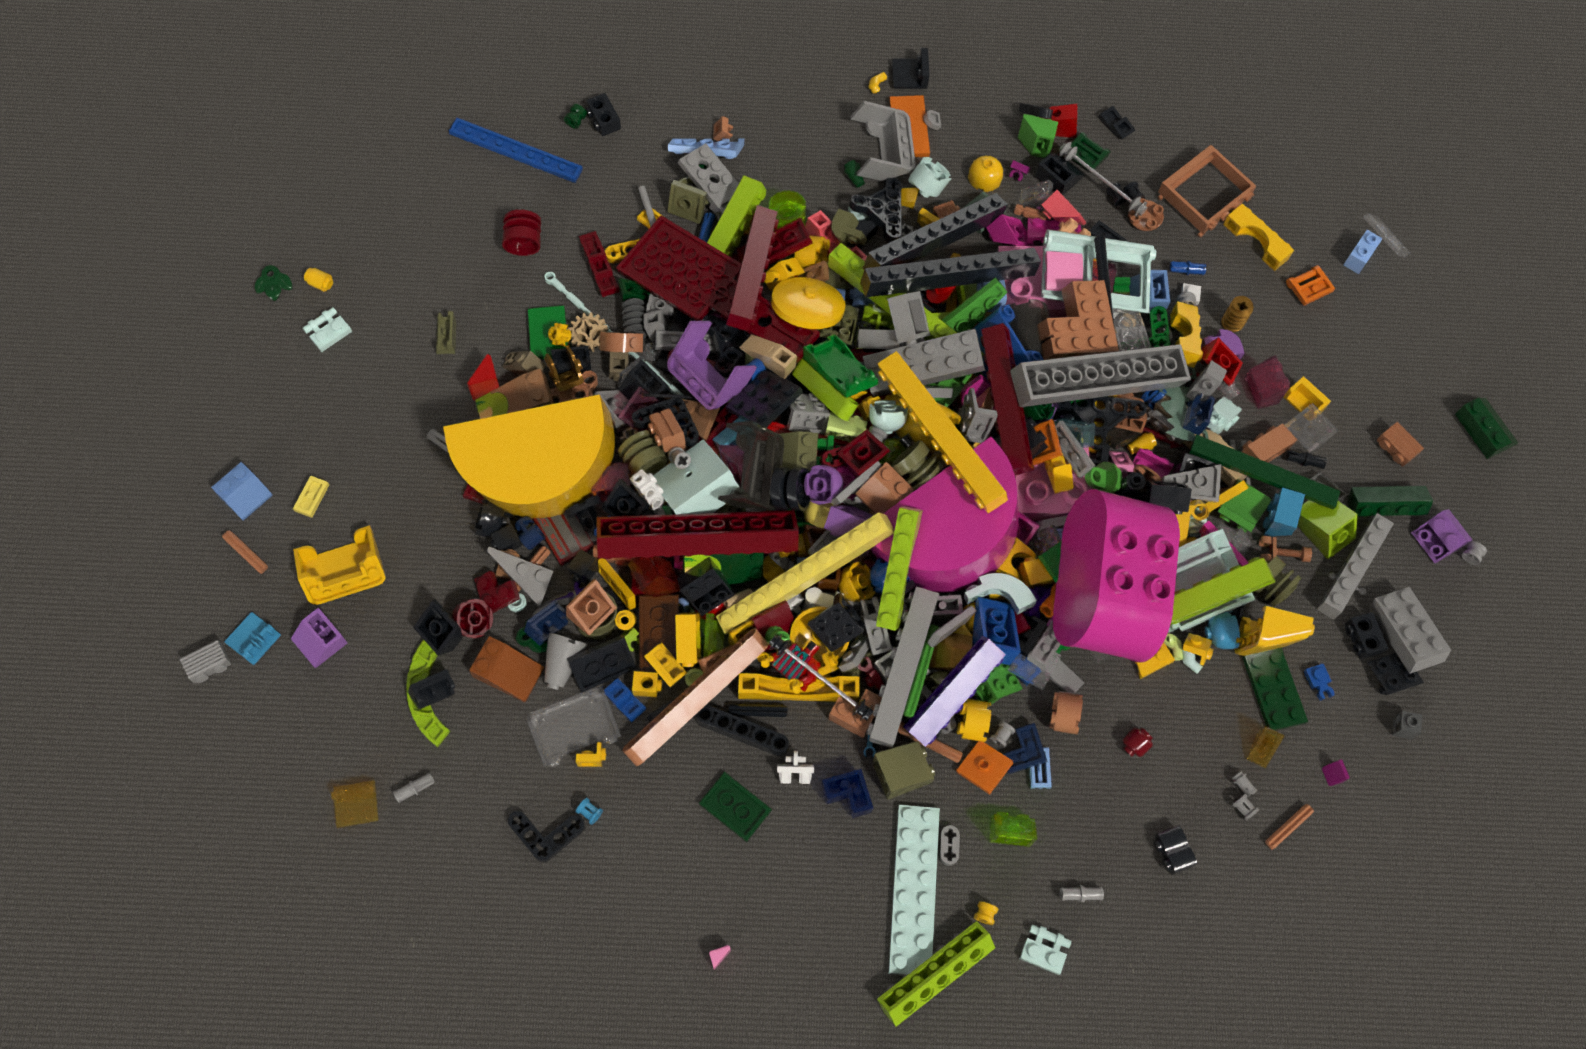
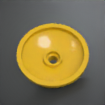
(803, 634)

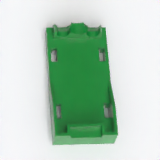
(837, 363)

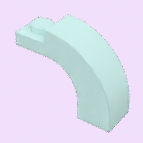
(1005, 585)

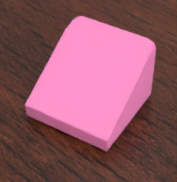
(718, 955)

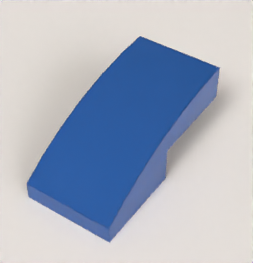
(624, 700)

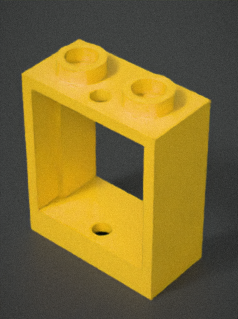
(688, 638)

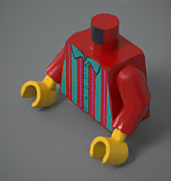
(798, 676)

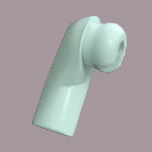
(1189, 661)

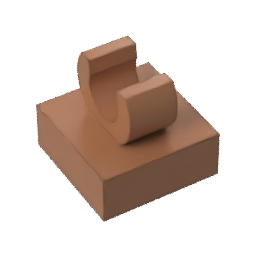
(722, 129)

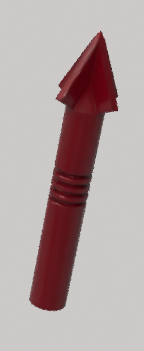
(1162, 437)

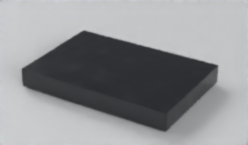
(602, 663)

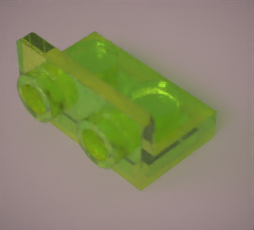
(712, 635)

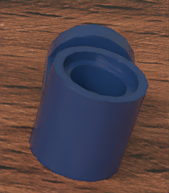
(530, 533)

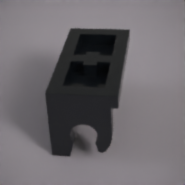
(563, 363)
(1030, 637)
(432, 689)

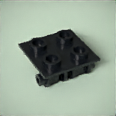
(1393, 674)

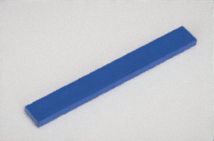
(516, 150)

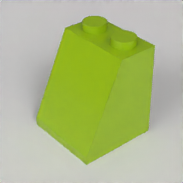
(1328, 528)

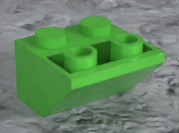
(1037, 135)

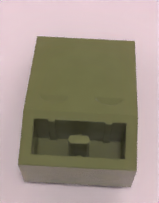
(844, 328)

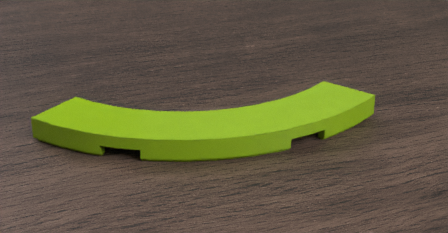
(425, 718)

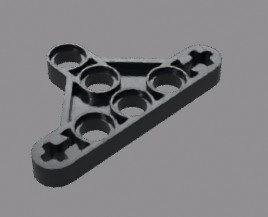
(882, 215)
(728, 344)
(1108, 415)

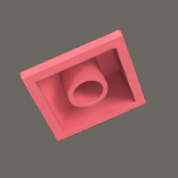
(1060, 209)

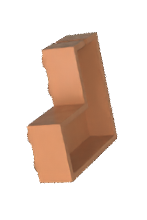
(1087, 326)

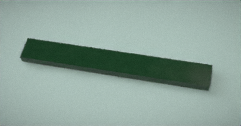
(1264, 471)

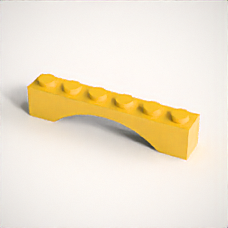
(774, 688)

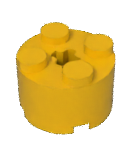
(813, 253)
(974, 720)

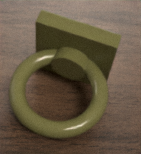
(687, 200)

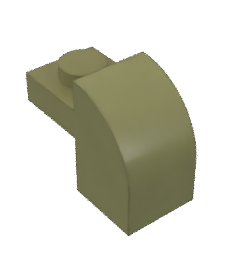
(845, 230)

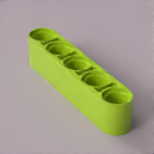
(824, 391)

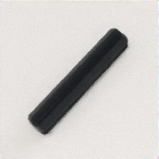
(758, 710)

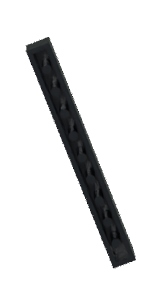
(938, 234)
(949, 272)

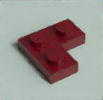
(494, 595)

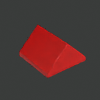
(484, 379)

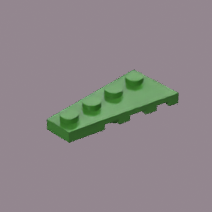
(975, 307)

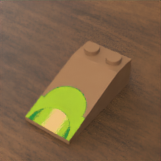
(519, 394)

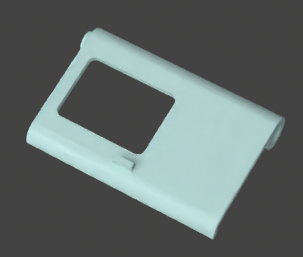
(1117, 251)

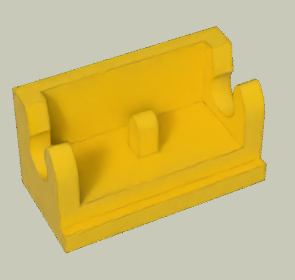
(665, 664)

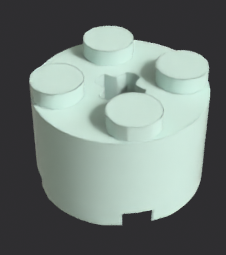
(929, 177)

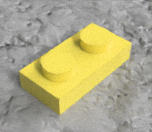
(311, 496)

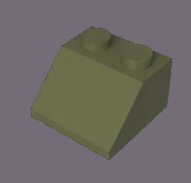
(800, 449)

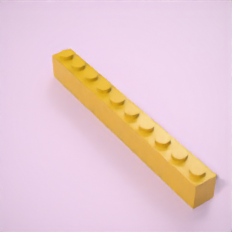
(943, 433)

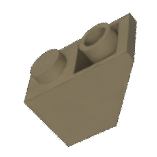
(522, 362)

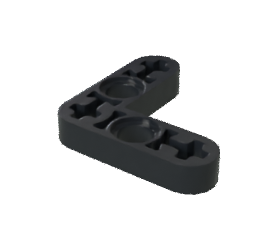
(668, 404)
(548, 841)

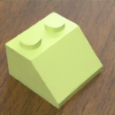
(844, 429)

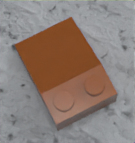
(506, 669)

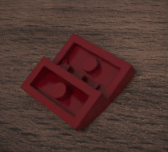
(778, 615)

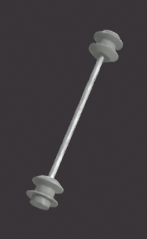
(1135, 204)

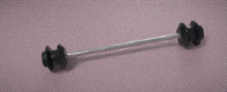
(860, 707)

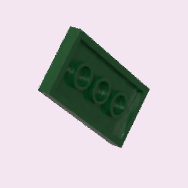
(1275, 689)

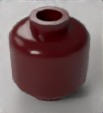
(1137, 742)

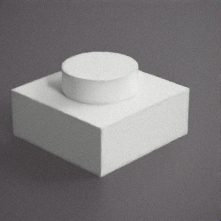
(1196, 290)

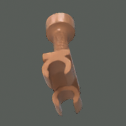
(1304, 554)

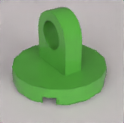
(1105, 477)

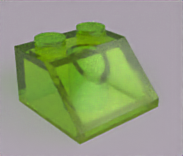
(1012, 830)

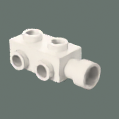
(649, 490)

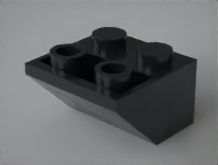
(1059, 172)
(646, 378)
(705, 586)

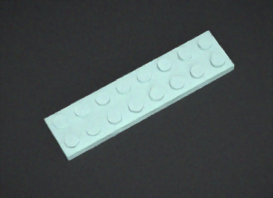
(914, 888)

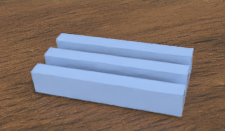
(1040, 784)

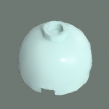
(887, 415)

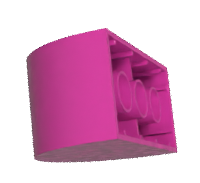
(955, 536)

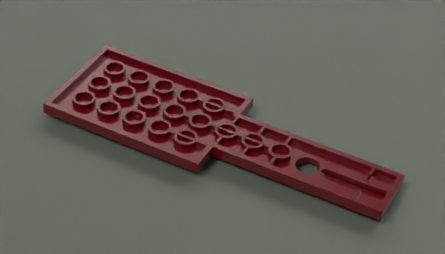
(700, 279)

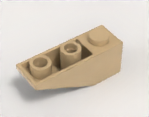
(772, 354)

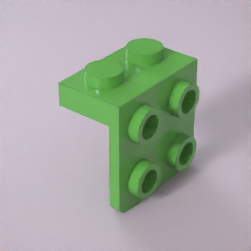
(1245, 508)

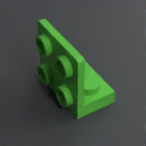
(998, 685)

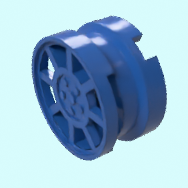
(1152, 397)

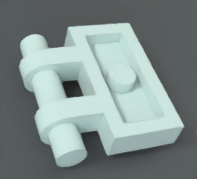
(330, 333)
(1042, 955)

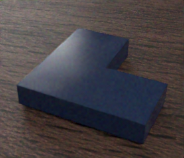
(1031, 749)

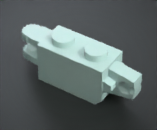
(1223, 415)

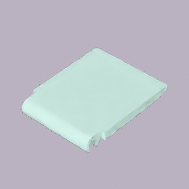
(1201, 561)

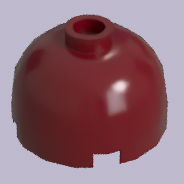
(473, 617)

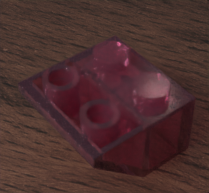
(1267, 382)

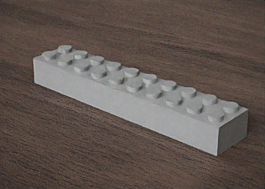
(1099, 375)

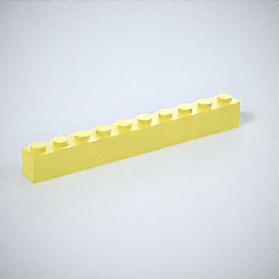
(808, 571)

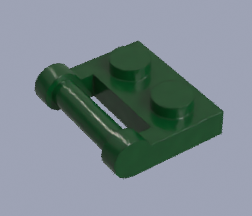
(1088, 155)

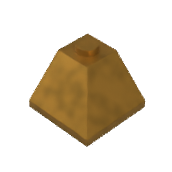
(950, 652)

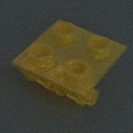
(355, 804)

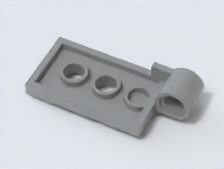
(717, 193)

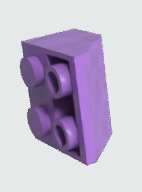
(1441, 536)
(317, 638)

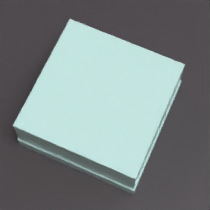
(699, 485)

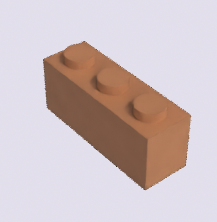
(1271, 445)

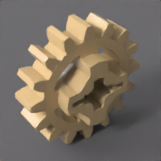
(580, 330)

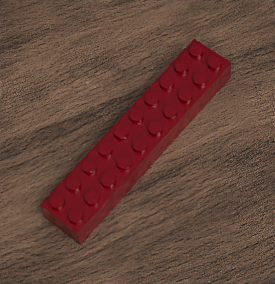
(697, 534)

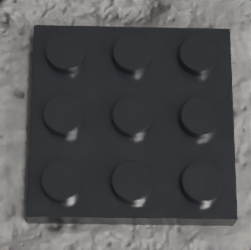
(764, 398)

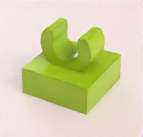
(630, 635)

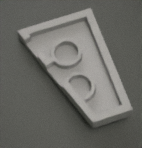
(1203, 482)

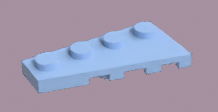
(721, 148)

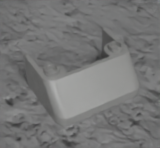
(895, 140)

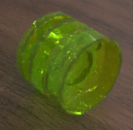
(789, 207)

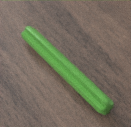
(920, 675)

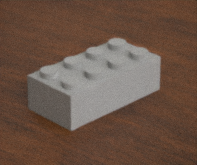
(1410, 630)

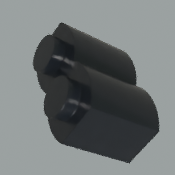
(1175, 850)

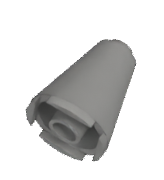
(557, 665)

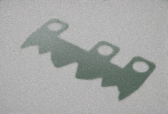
(1177, 409)

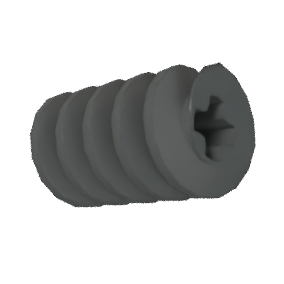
(633, 316)

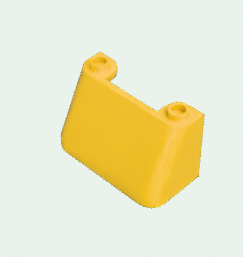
(340, 570)
(1274, 631)

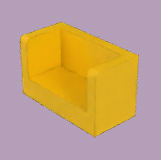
(1304, 394)

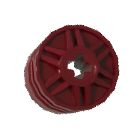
(521, 232)

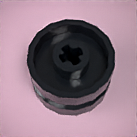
(788, 489)

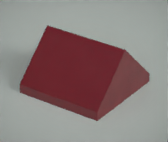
(862, 453)

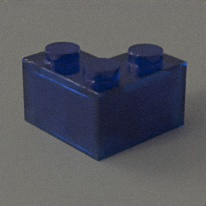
(849, 787)

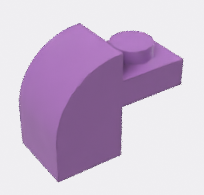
(1230, 339)

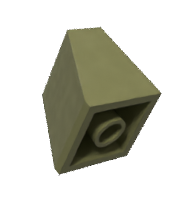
(903, 769)

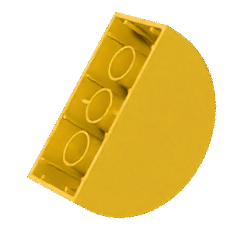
(535, 457)

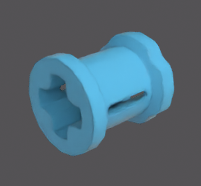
(582, 809)

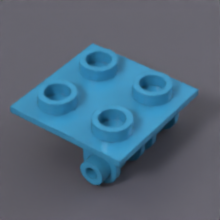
(252, 638)

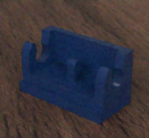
(1198, 414)
(545, 622)

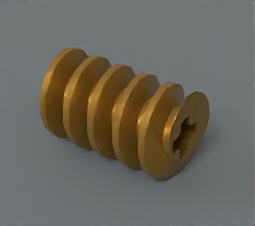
(1237, 314)

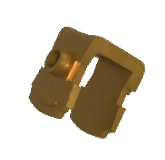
(574, 375)

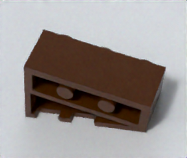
(830, 582)

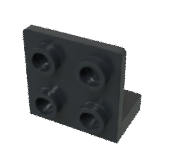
(911, 72)
(837, 623)

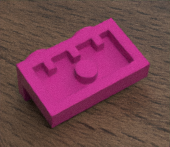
(1161, 466)

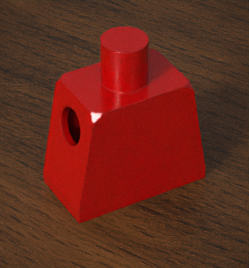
(1067, 120)

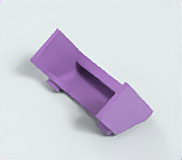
(698, 376)

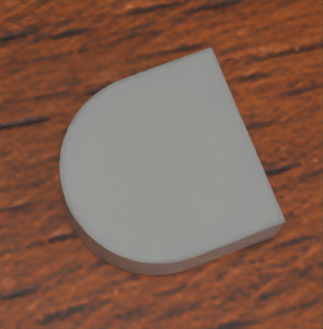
(932, 119)

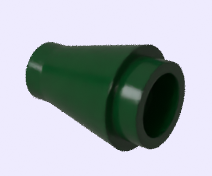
(851, 171)

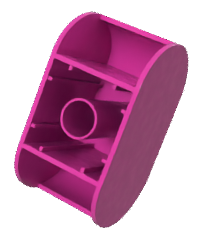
(1116, 576)

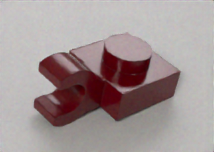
(872, 677)

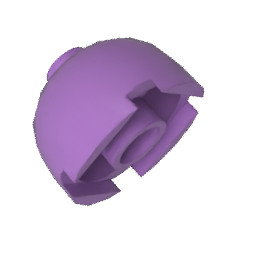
(823, 484)

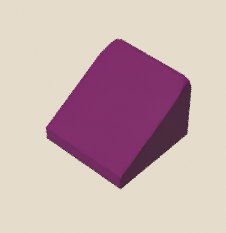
(1335, 773)

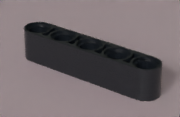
(747, 738)

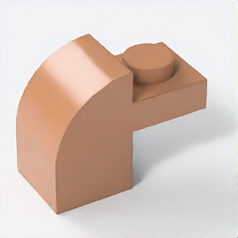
(621, 342)

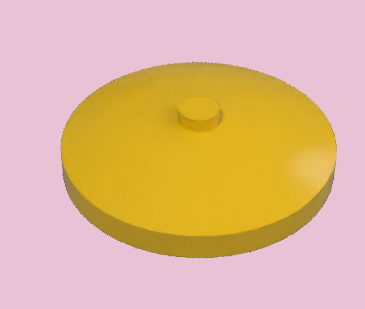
(808, 303)

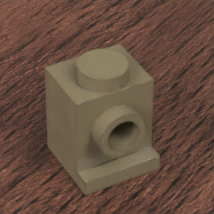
(617, 360)

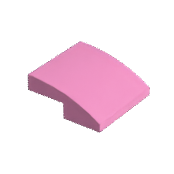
(1062, 269)

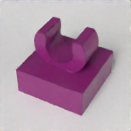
(1019, 168)

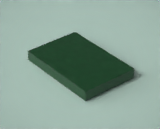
(735, 807)

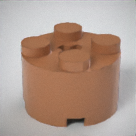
(1067, 712)

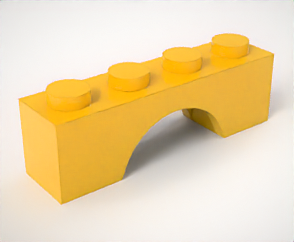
(1244, 222)
(1186, 320)

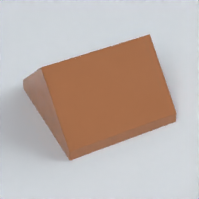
(590, 607)

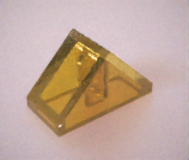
(1264, 746)

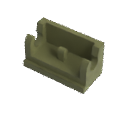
(446, 334)

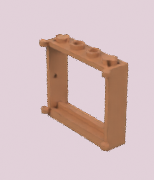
(1213, 156)

